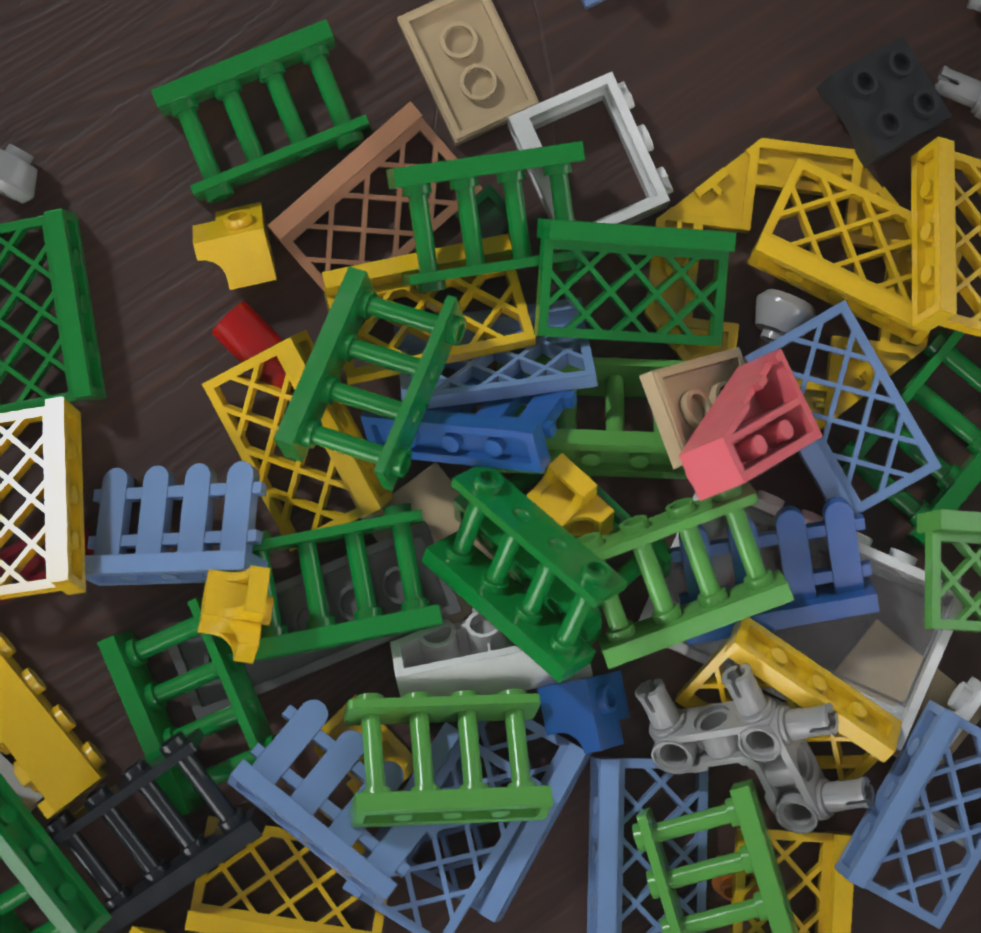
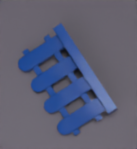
(484, 437)
(846, 597)

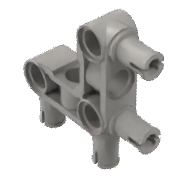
(756, 734)

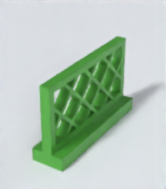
(961, 530)

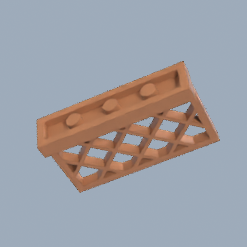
(347, 176)

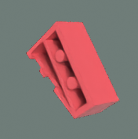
(749, 427)

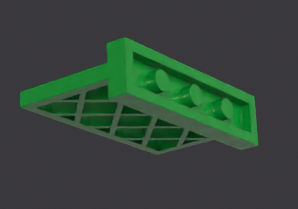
(636, 240)
(72, 307)

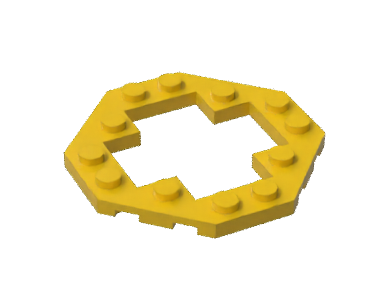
(727, 205)

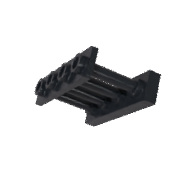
(197, 852)

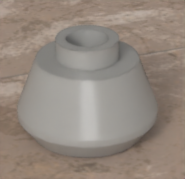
(17, 174)
(780, 313)

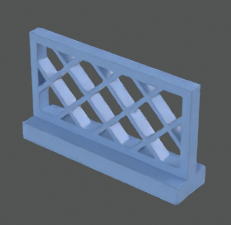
(500, 384)
(817, 456)
(445, 757)
(895, 805)
(608, 839)
(526, 843)

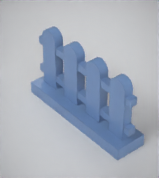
(193, 557)
(311, 794)

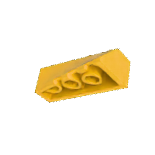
(42, 739)

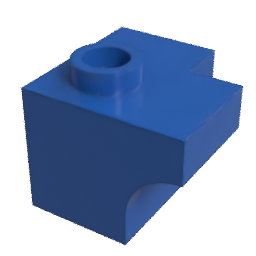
(587, 710)

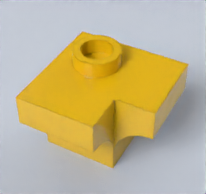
(238, 245)
(572, 499)
(236, 608)

